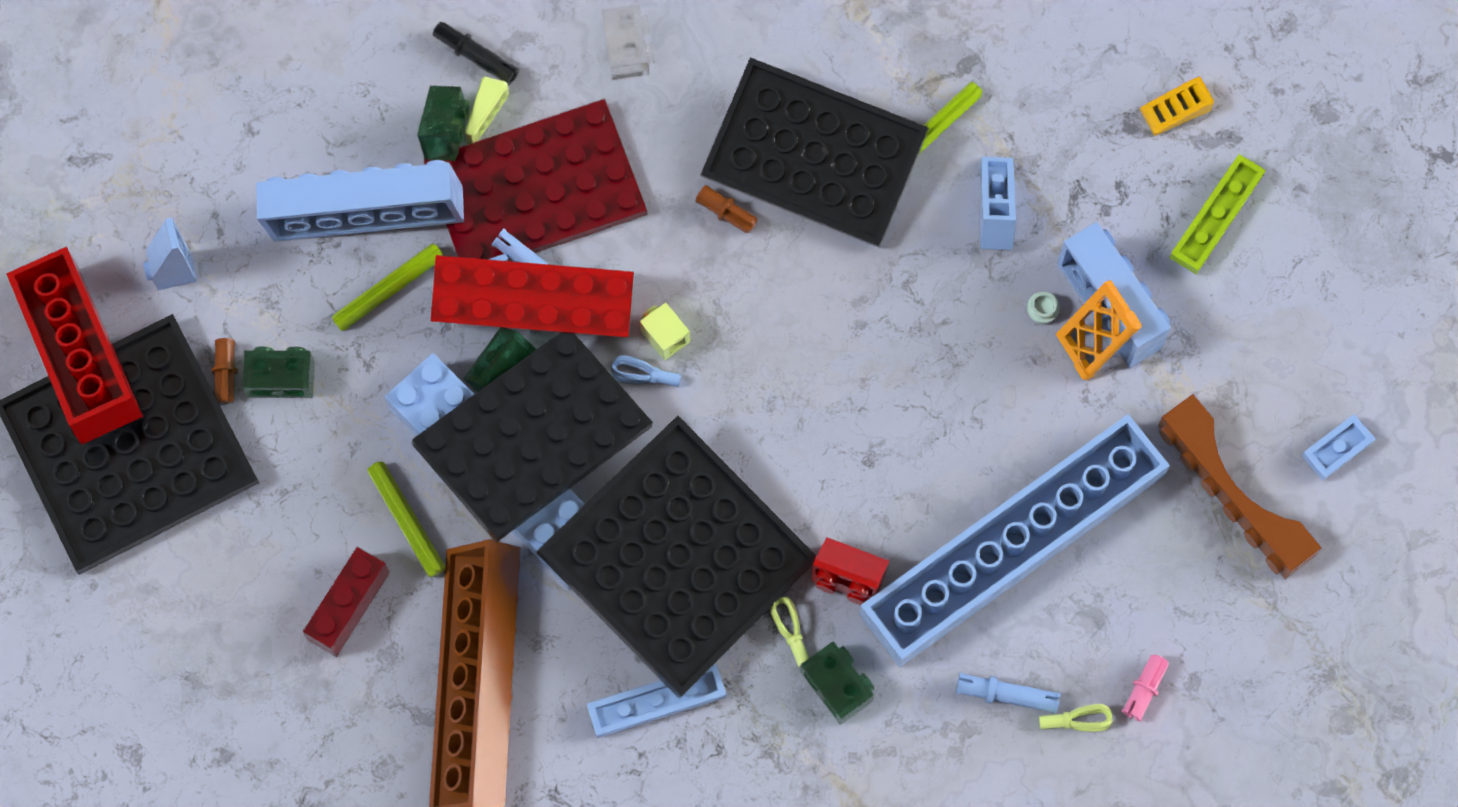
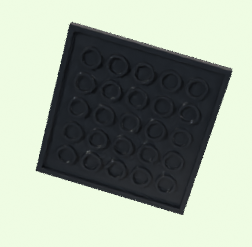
(141, 474)
(677, 556)

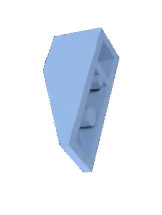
(997, 203)
(169, 258)

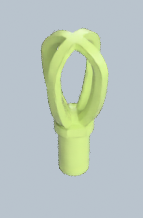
(795, 640)
(1065, 719)

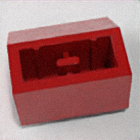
(848, 571)

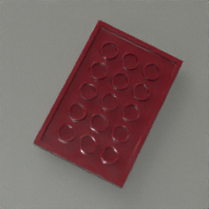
(545, 183)

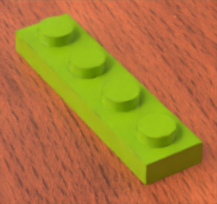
(1217, 214)

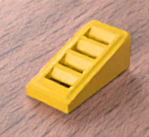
(1184, 91)

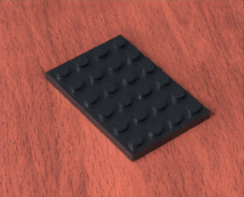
(814, 152)
(531, 434)

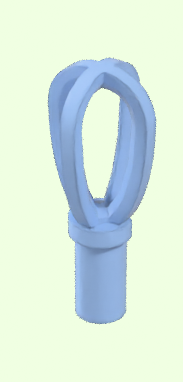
(655, 374)

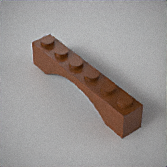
(1280, 539)

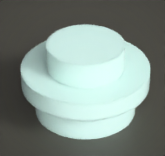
(1043, 307)

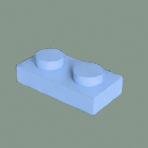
(1338, 447)

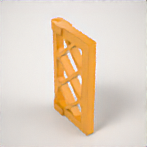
(1078, 351)

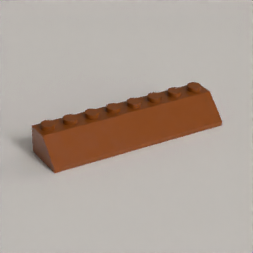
(475, 676)

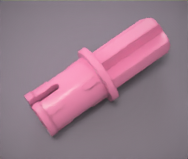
(1145, 687)

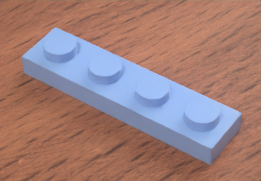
(652, 703)

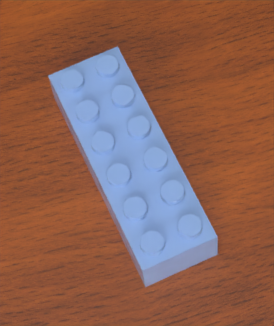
(360, 201)

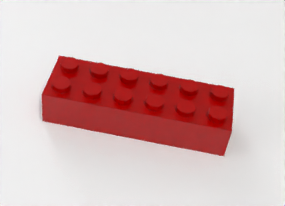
(532, 296)
(74, 345)

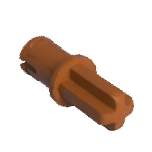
(726, 209)
(224, 370)

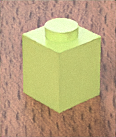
(664, 330)

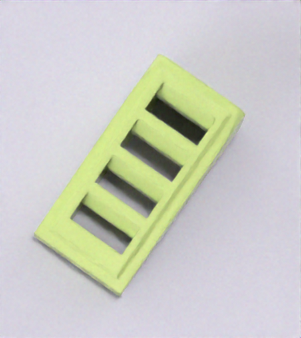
(488, 101)

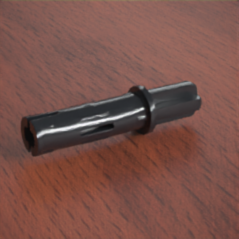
(475, 52)

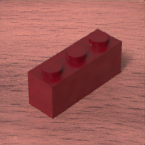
(346, 601)

